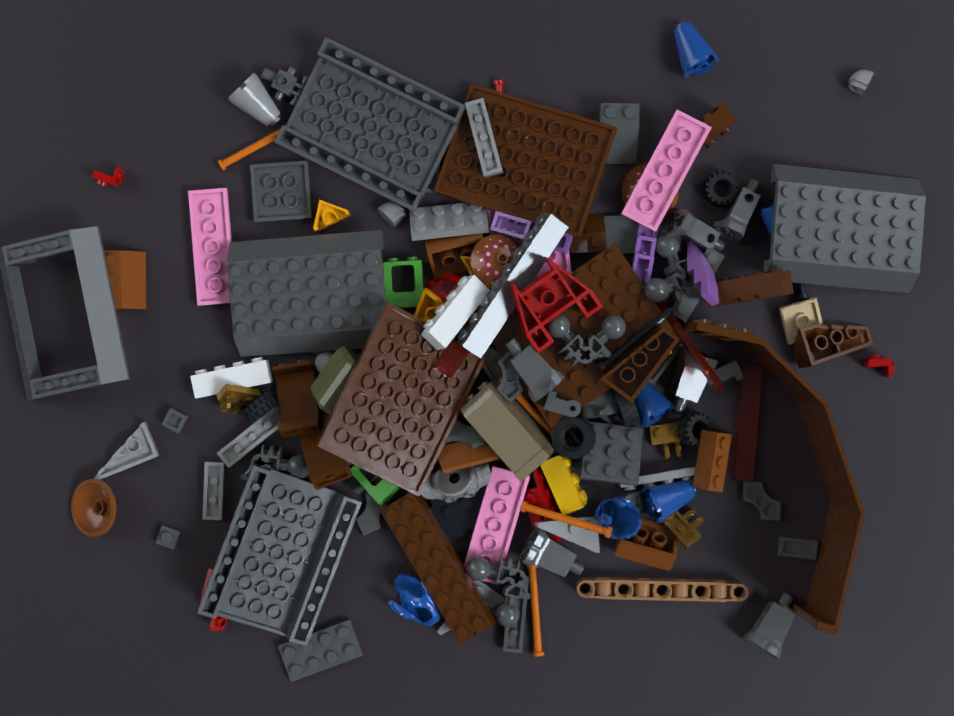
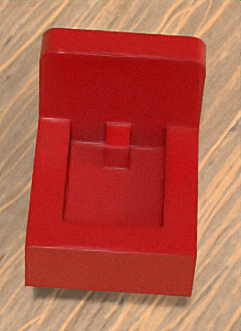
(104, 179)
(876, 361)

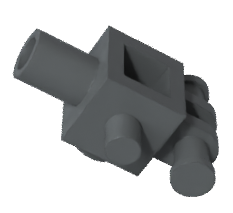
(285, 84)

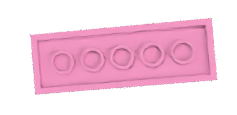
(666, 170)
(210, 244)
(497, 517)

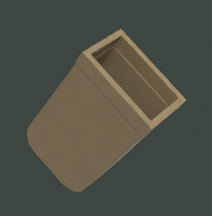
(508, 430)

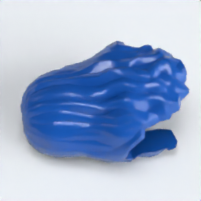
(620, 515)
(415, 601)

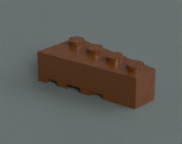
(719, 120)
(753, 287)
(637, 369)

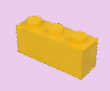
(564, 483)

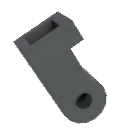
(728, 371)
(558, 405)

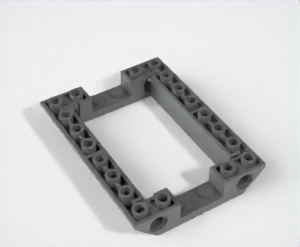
(99, 306)

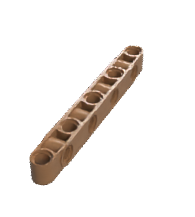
(675, 589)

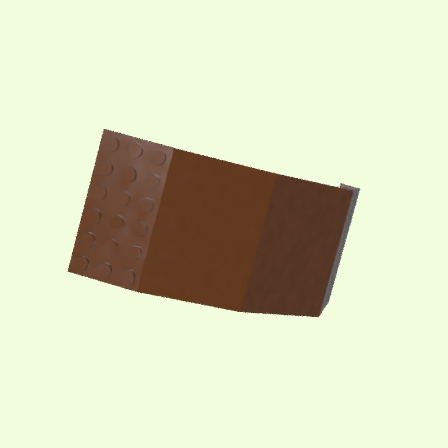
(845, 509)

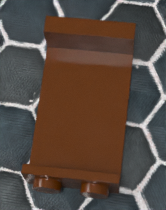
(296, 403)
(323, 466)

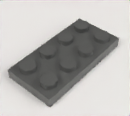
(324, 650)

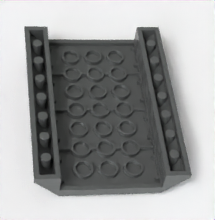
(371, 124)
(847, 228)
(305, 292)
(280, 554)

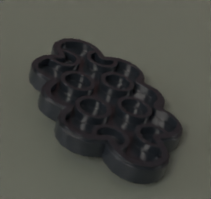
(458, 515)

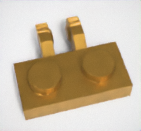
(237, 396)
(665, 434)
(682, 529)

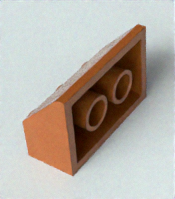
(446, 252)
(127, 278)
(458, 455)
(712, 460)
(650, 546)

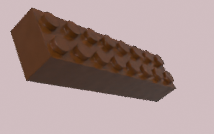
(439, 566)

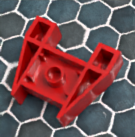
(548, 298)

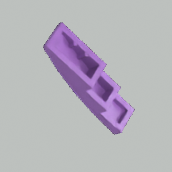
(519, 227)
(644, 253)
(703, 274)

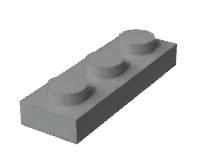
(213, 490)

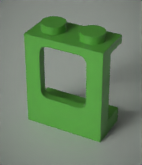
(403, 299)
(381, 492)

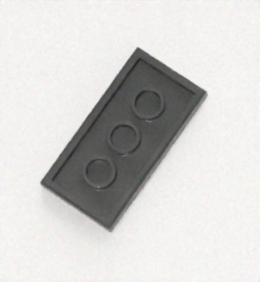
(623, 233)

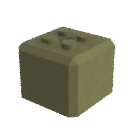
(333, 378)

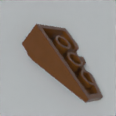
(592, 239)
(825, 342)

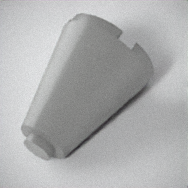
(255, 101)

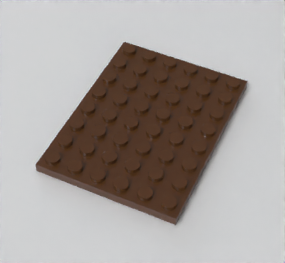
(546, 158)
(620, 295)
(397, 404)

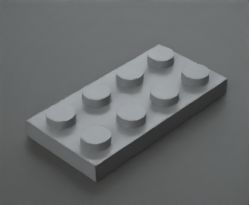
(447, 221)

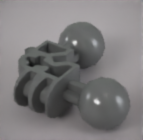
(678, 277)
(611, 328)
(295, 466)
(479, 568)

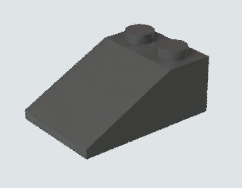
(626, 118)

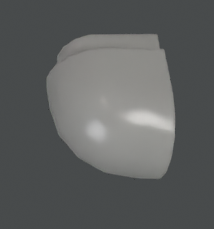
(860, 80)
(392, 213)

